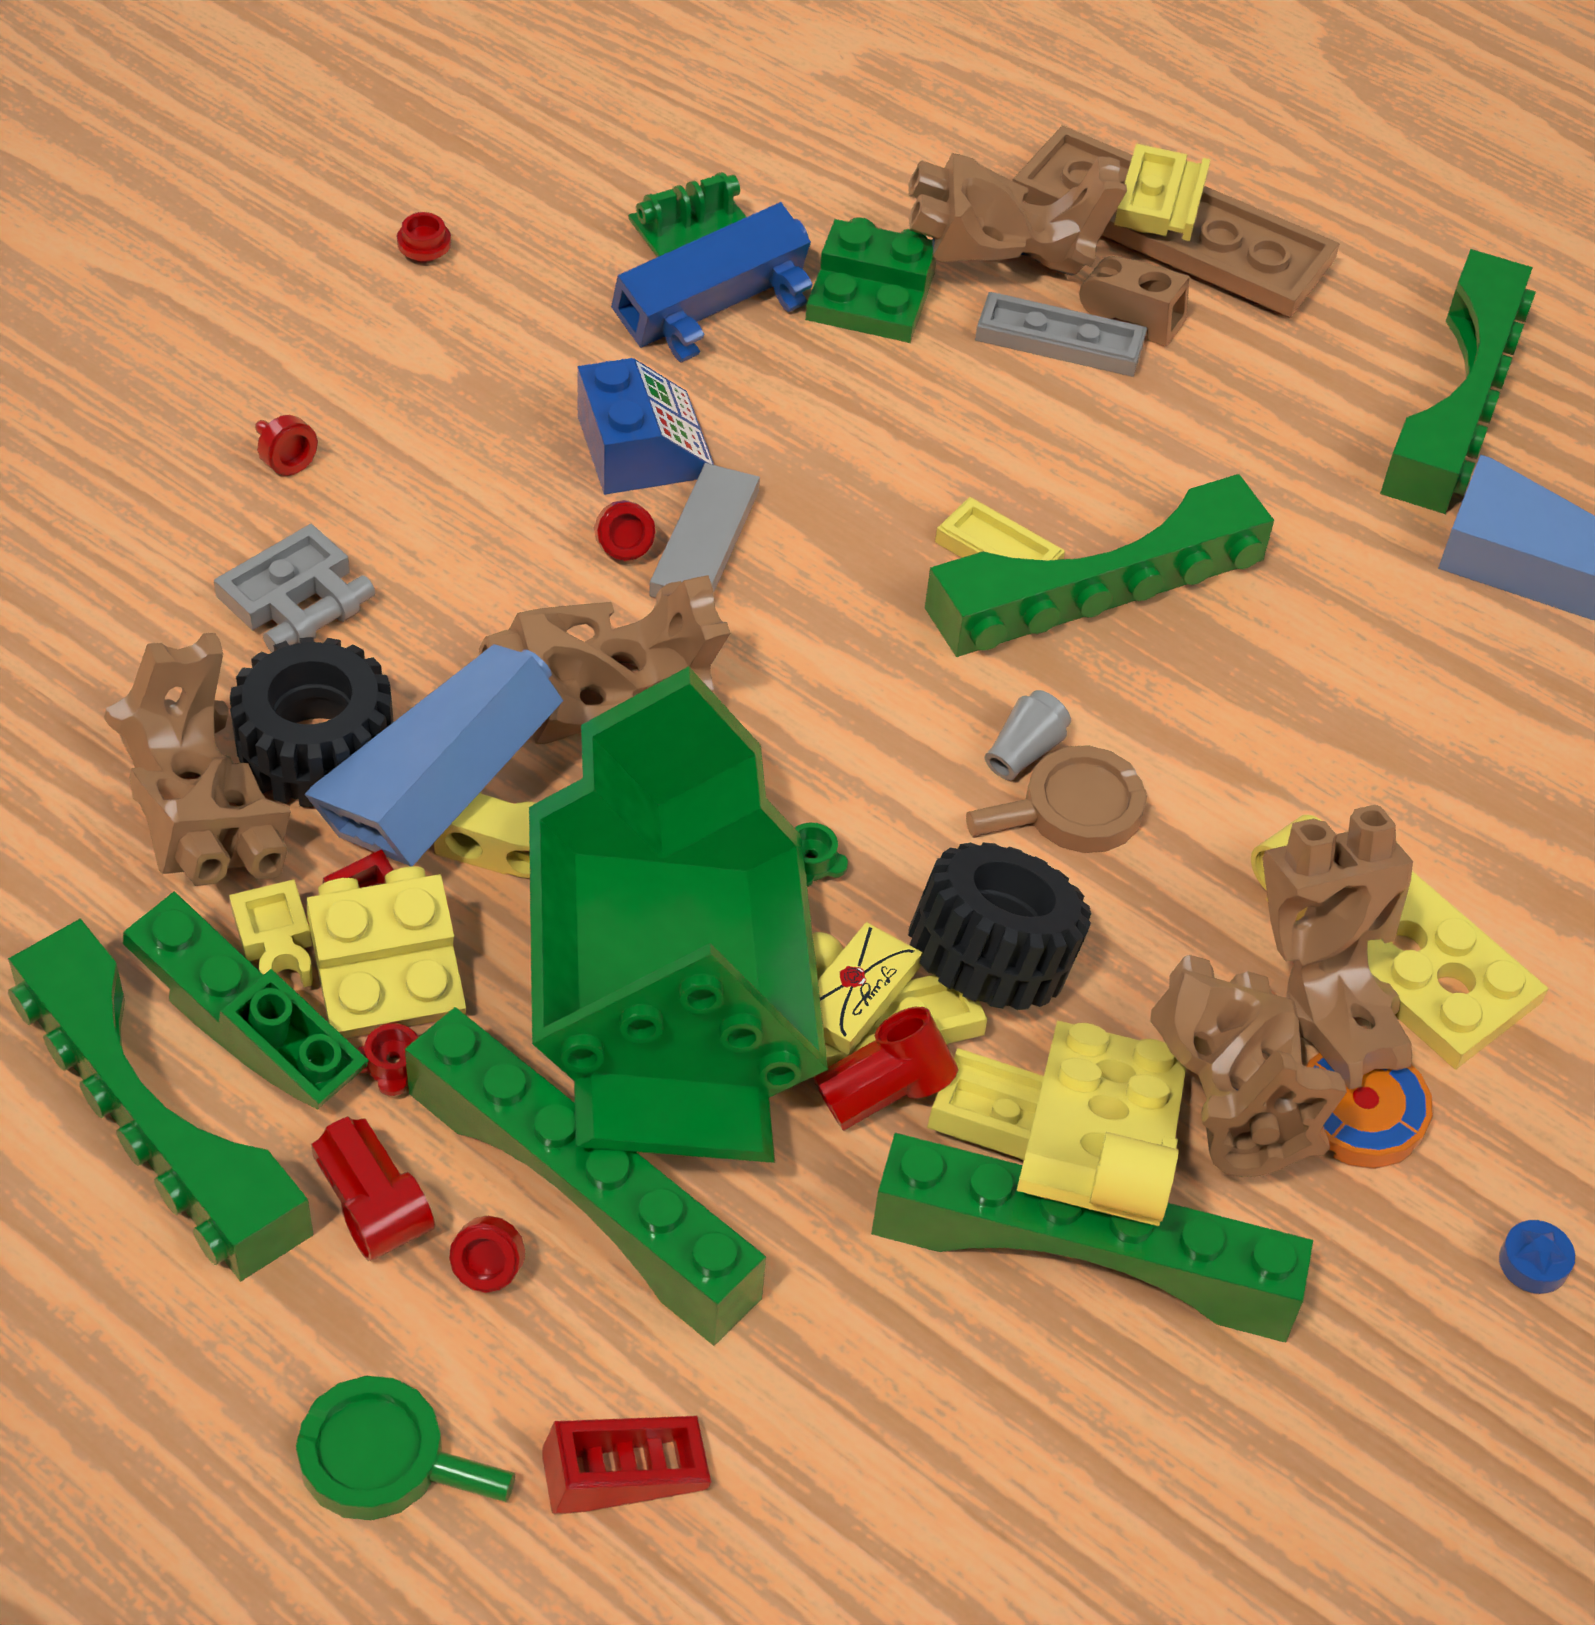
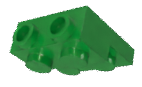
(872, 280)

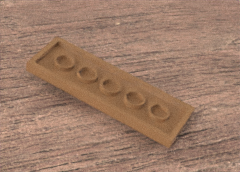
(1230, 240)

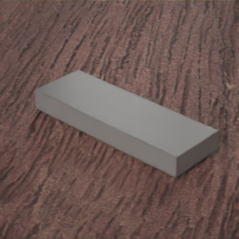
(1061, 334)
(707, 527)

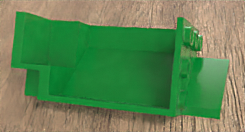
(672, 933)

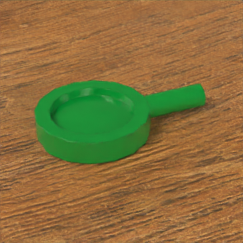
(378, 1448)

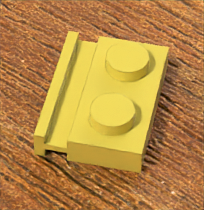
(1162, 192)
(988, 1104)

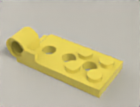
(1450, 947)
(1106, 1124)

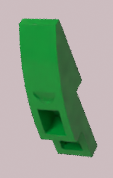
(241, 1008)

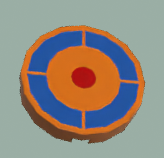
(1380, 1119)

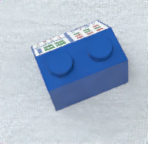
(638, 427)

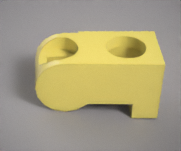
(490, 836)

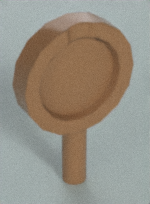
(1076, 799)

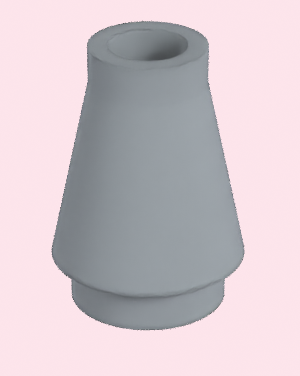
(1030, 731)

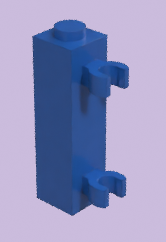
(712, 274)

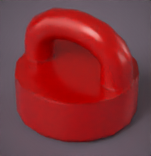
(286, 444)
(624, 530)
(487, 1254)

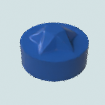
(1537, 1256)

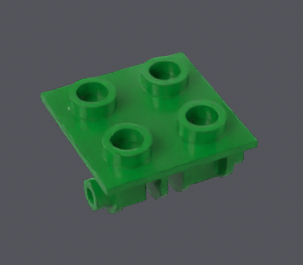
(683, 215)

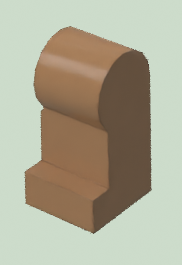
(1138, 295)

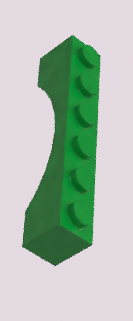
(1434, 443)
(1003, 598)
(232, 1191)
(671, 1239)
(1216, 1264)

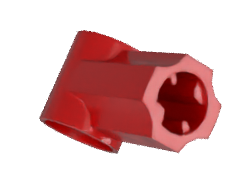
(902, 1061)
(376, 1200)

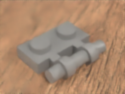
(286, 575)

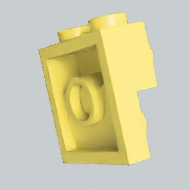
(385, 951)

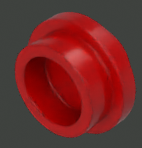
(423, 237)

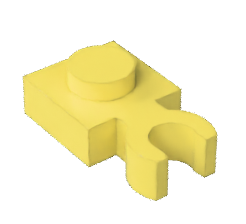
(274, 928)

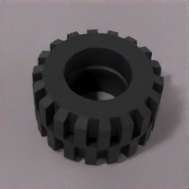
(302, 685)
(999, 925)

